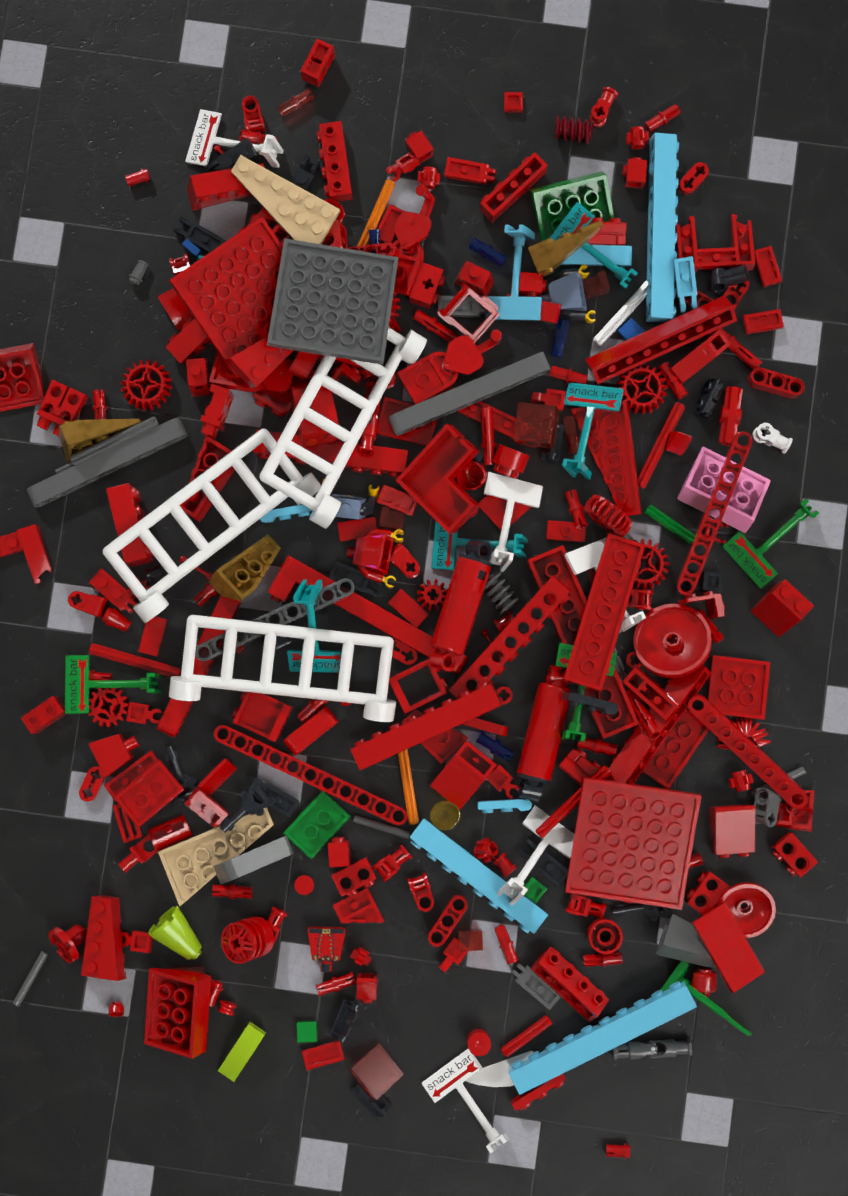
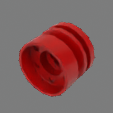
(247, 939)

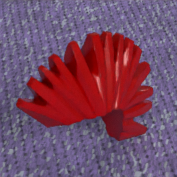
(750, 732)

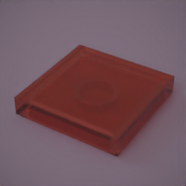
(376, 1072)

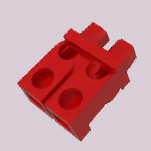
(60, 406)
(217, 411)

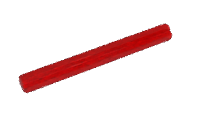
(660, 444)
(135, 661)
(568, 806)

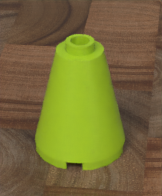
(176, 934)

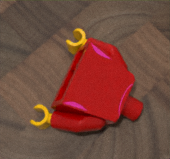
(373, 554)

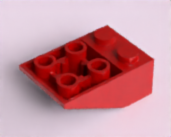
(463, 774)

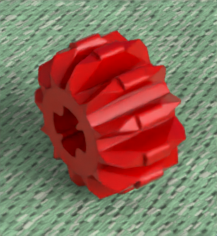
(426, 598)

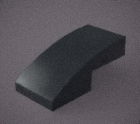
(707, 582)

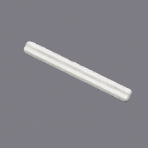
(621, 315)

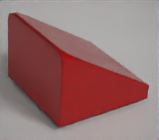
(678, 442)

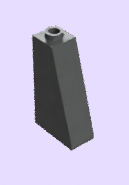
(683, 943)

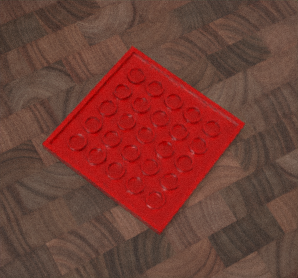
(234, 289)
(632, 843)

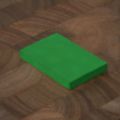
(317, 824)

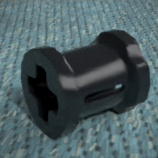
(155, 573)

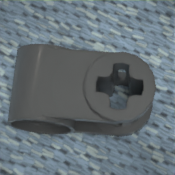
(766, 806)

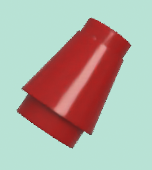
(115, 619)

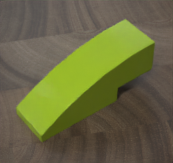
(242, 1051)

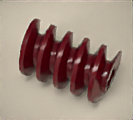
(573, 129)

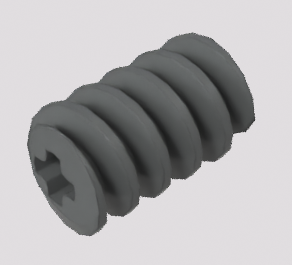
(500, 593)

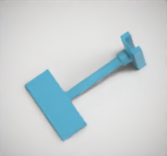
(514, 306)

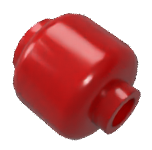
(704, 980)

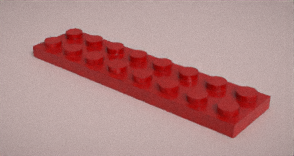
(604, 612)

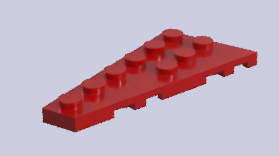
(614, 454)

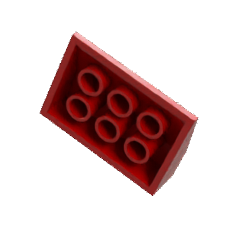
(20, 378)
(177, 1011)

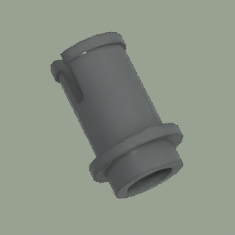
(138, 272)

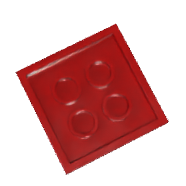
(739, 686)

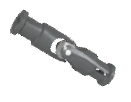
(637, 1050)

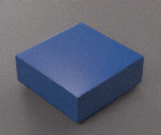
(191, 249)
(630, 329)

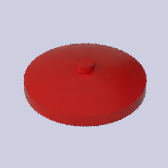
(672, 640)

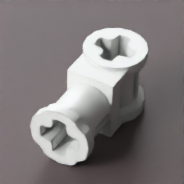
(771, 437)

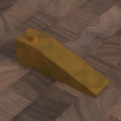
(551, 254)
(85, 433)
(244, 572)

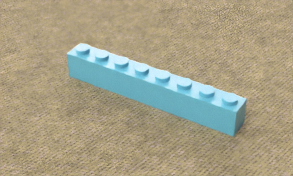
(476, 874)

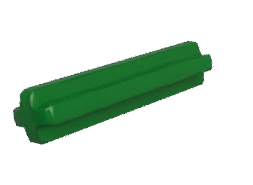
(670, 524)

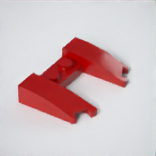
(739, 254)
(31, 542)

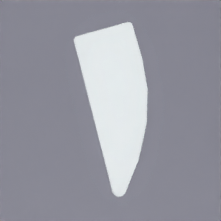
(497, 1074)

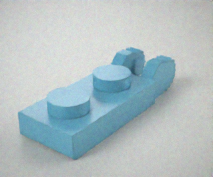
(685, 281)
(285, 513)
(505, 805)

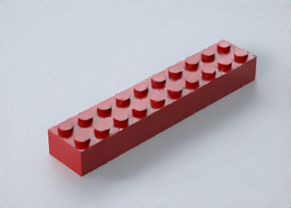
(566, 624)

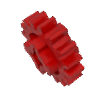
(112, 714)

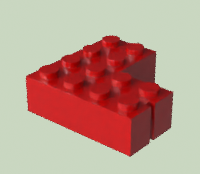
(432, 478)

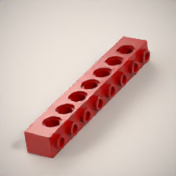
(552, 586)

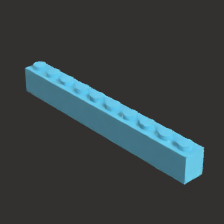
(661, 227)
(602, 1037)

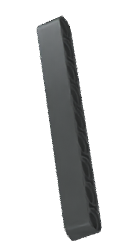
(469, 393)
(107, 462)
(211, 644)

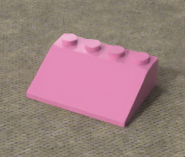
(745, 497)

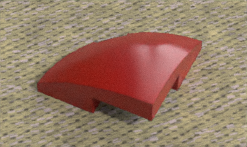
(175, 308)
(795, 818)

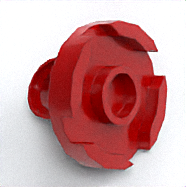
(68, 941)

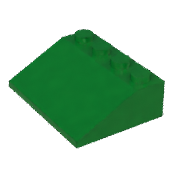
(555, 201)

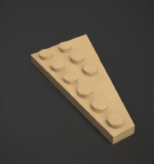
(293, 208)
(192, 861)

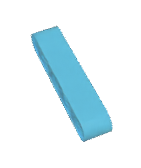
(617, 254)

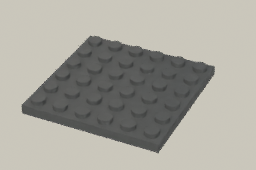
(333, 301)

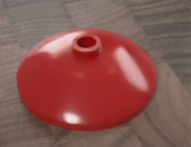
(756, 914)

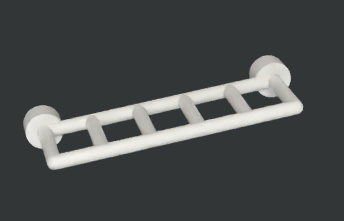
(324, 505)
(152, 600)
(188, 685)

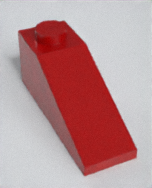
(650, 692)

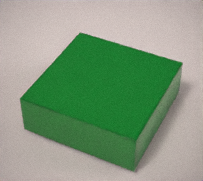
(535, 890)
(306, 1031)

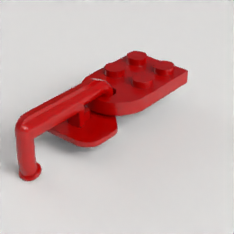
(410, 231)
(428, 377)
(278, 380)

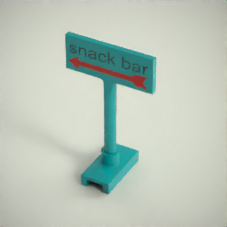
(581, 217)
(592, 398)
(445, 547)
(323, 659)

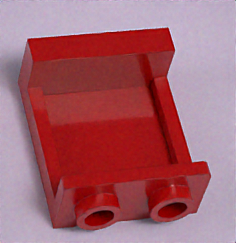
(277, 401)
(262, 714)

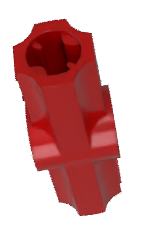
(730, 415)

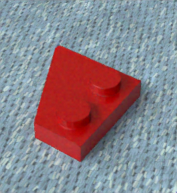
(358, 908)

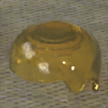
(445, 815)

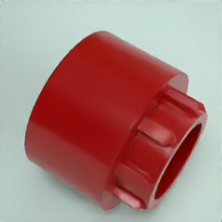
(510, 461)
(610, 945)

